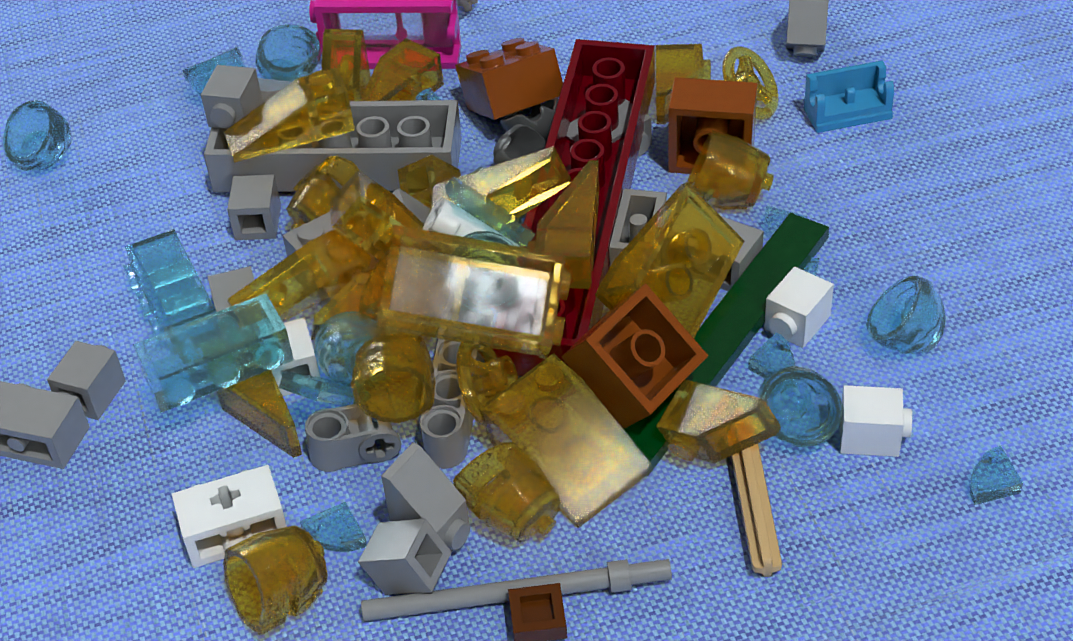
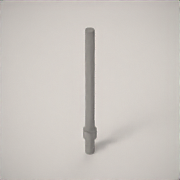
(616, 576)

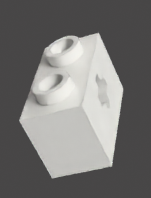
(226, 513)

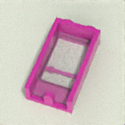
(391, 21)

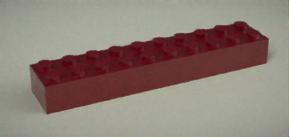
(594, 86)

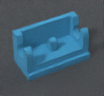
(848, 96)

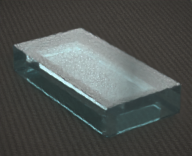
(488, 212)
(317, 388)

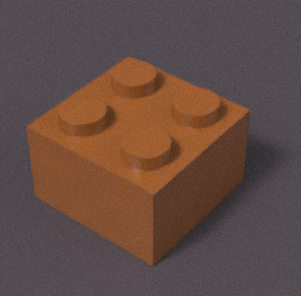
(509, 78)
(705, 106)
(635, 356)

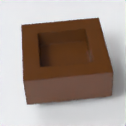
(538, 613)

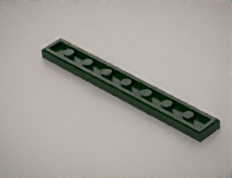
(737, 318)

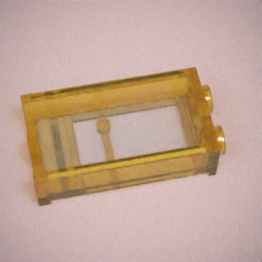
(473, 291)

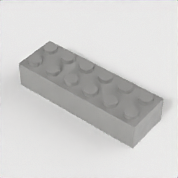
(384, 140)

